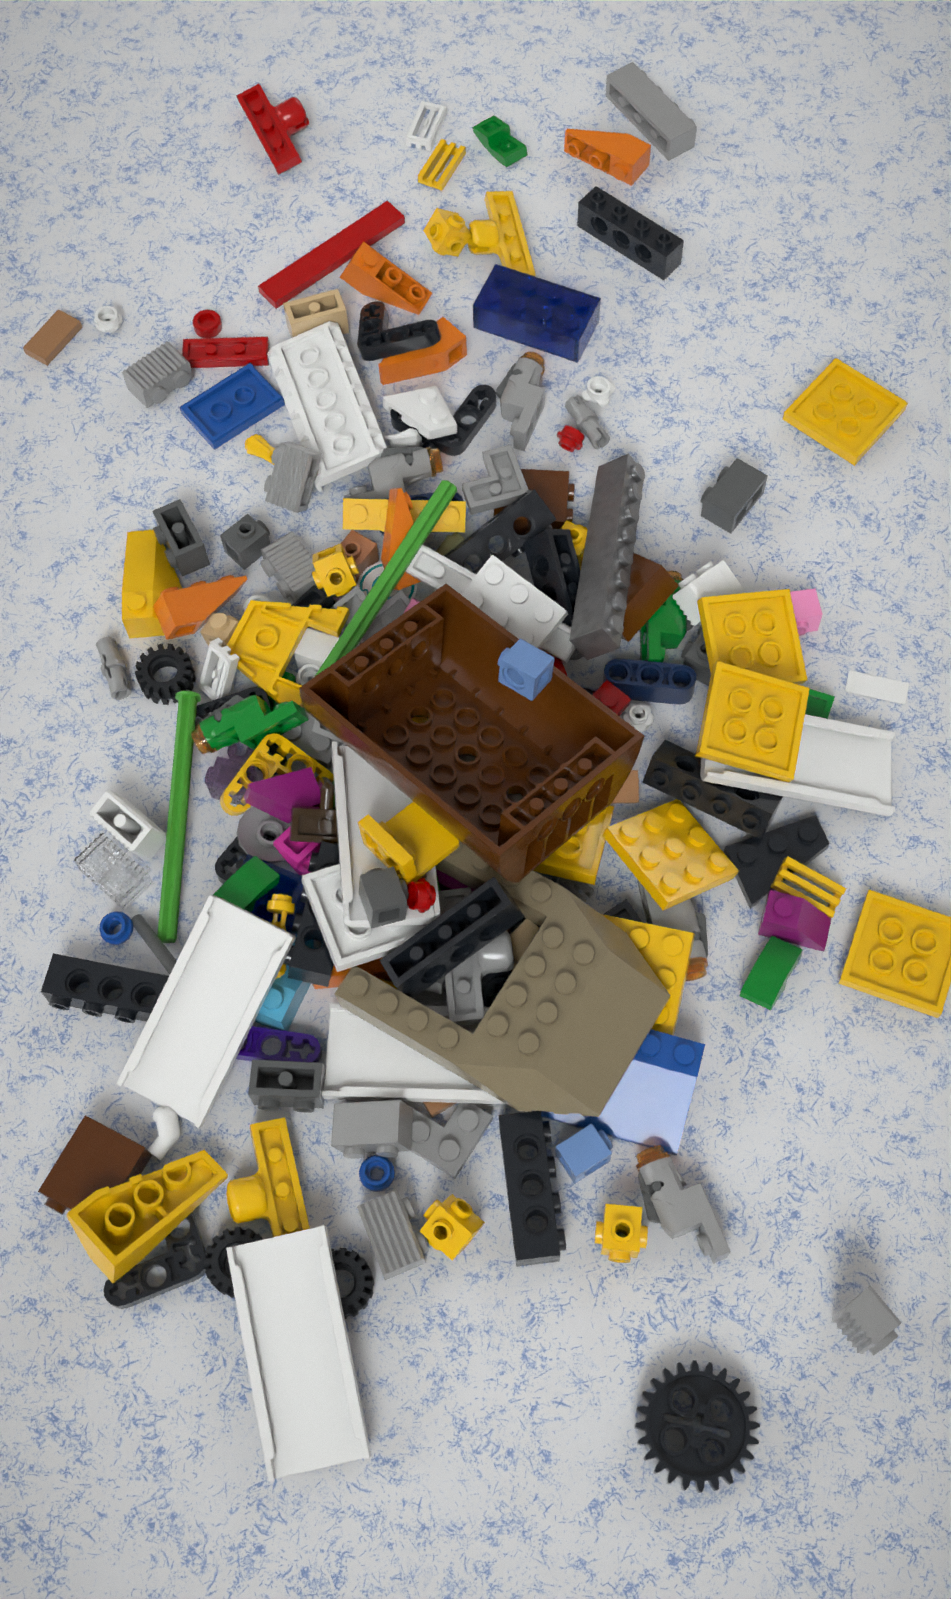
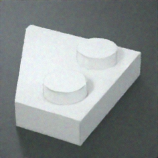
(424, 411)

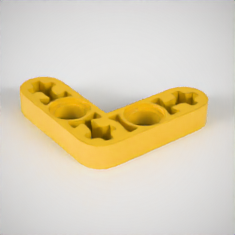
(268, 765)

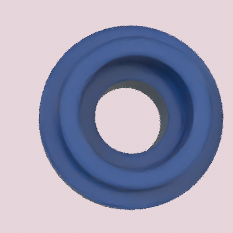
(109, 923)
(374, 1162)

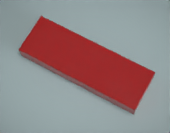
(226, 352)

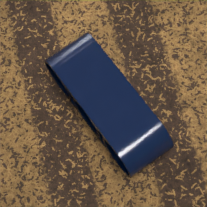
(663, 674)

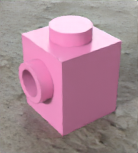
(806, 610)

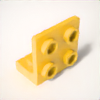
(408, 842)

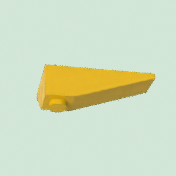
(144, 579)
(132, 1218)

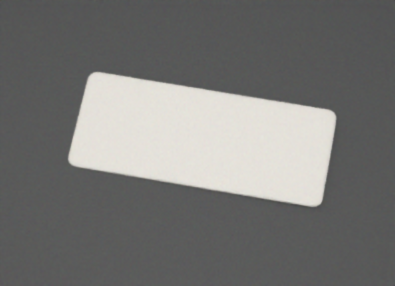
(877, 687)

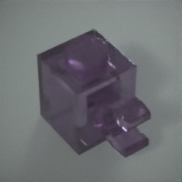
(223, 772)

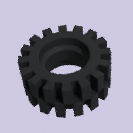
(164, 658)
(217, 1256)
(362, 1276)

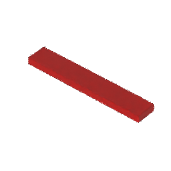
(330, 254)

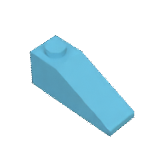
(283, 1000)

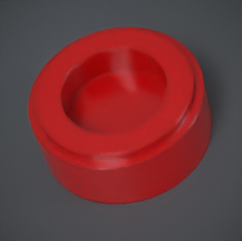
(207, 324)

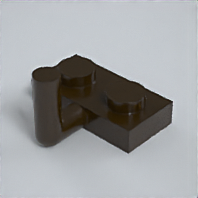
(316, 823)

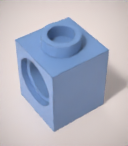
(525, 669)
(584, 1152)

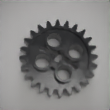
(689, 1462)

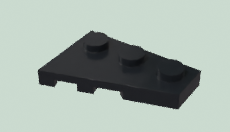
(761, 858)

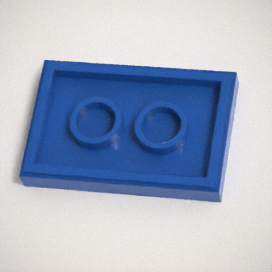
(232, 406)

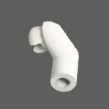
(168, 1131)

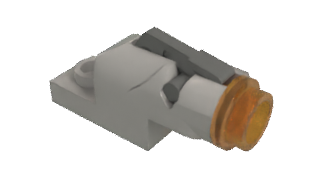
(522, 397)
(398, 467)
(682, 918)
(678, 1208)

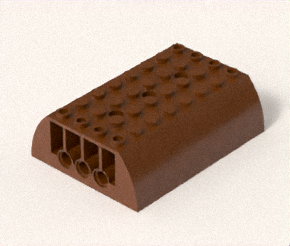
(441, 664)

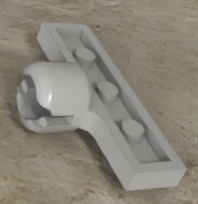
(465, 980)

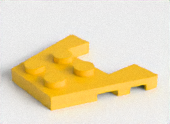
(270, 637)

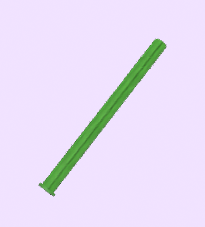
(392, 573)
(177, 816)

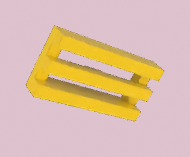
(428, 179)
(835, 888)

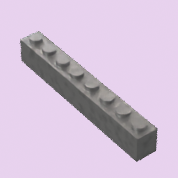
(607, 558)

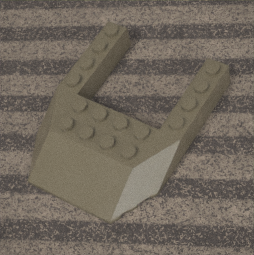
(559, 1022)

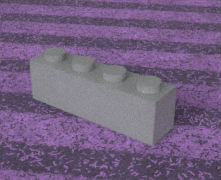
(651, 111)

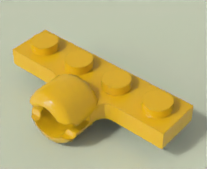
(501, 233)
(371, 515)
(273, 1190)

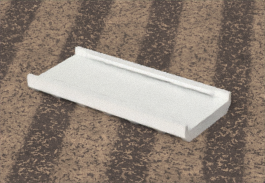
(327, 401)
(835, 767)
(362, 792)
(206, 1009)
(377, 1067)
(298, 1353)

